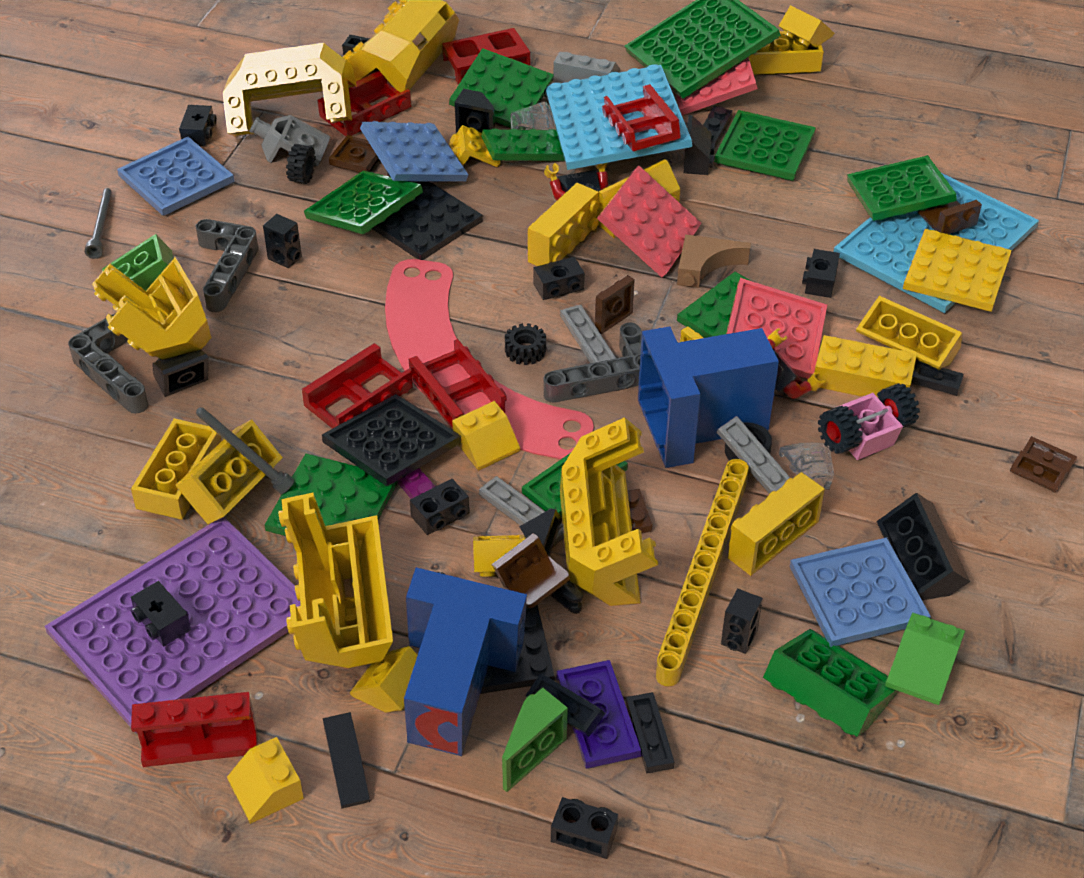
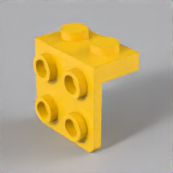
(469, 143)

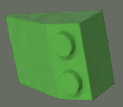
(145, 261)
(925, 658)
(536, 734)

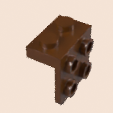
(952, 216)
(530, 571)

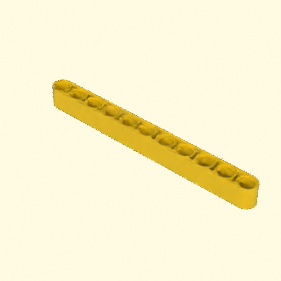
(701, 574)

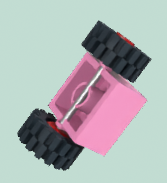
(869, 421)

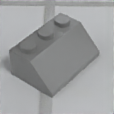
(572, 66)

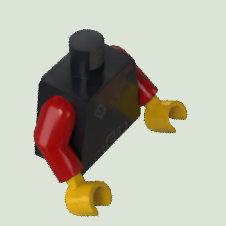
(591, 179)
(787, 381)

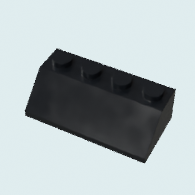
(924, 548)

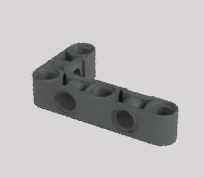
(239, 249)
(90, 354)
(598, 376)

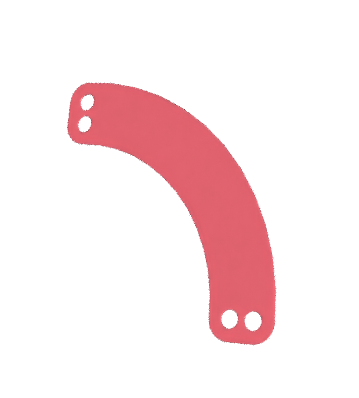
(422, 328)

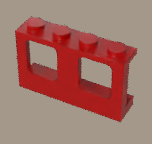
(464, 51)
(367, 91)
(656, 116)
(348, 382)
(445, 398)
(194, 728)

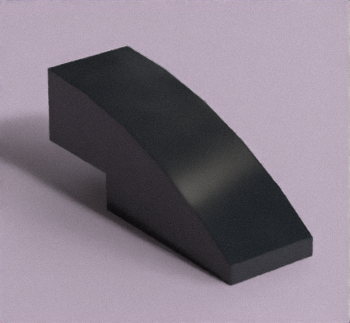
(346, 760)

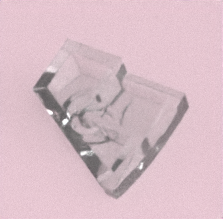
(533, 117)
(812, 460)

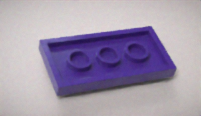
(614, 735)

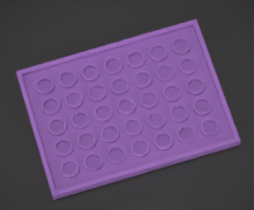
(233, 607)

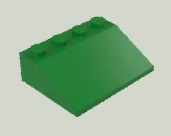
(830, 681)

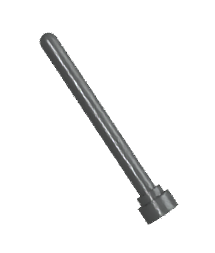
(94, 247)
(280, 480)

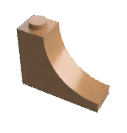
(705, 254)

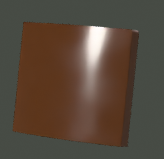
(1043, 464)

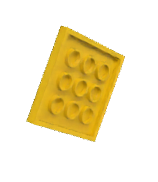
(957, 269)

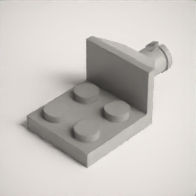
(285, 133)

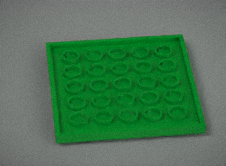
(702, 42)

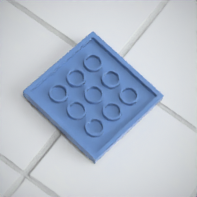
(413, 151)
(175, 175)
(858, 591)

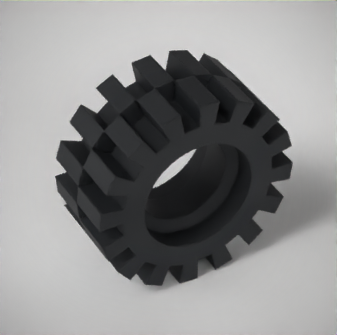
(300, 163)
(525, 353)

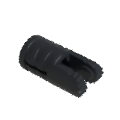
(569, 597)

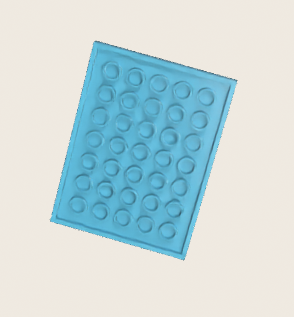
(587, 134)
(889, 245)

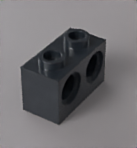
(282, 240)
(439, 506)
(741, 621)
(581, 834)

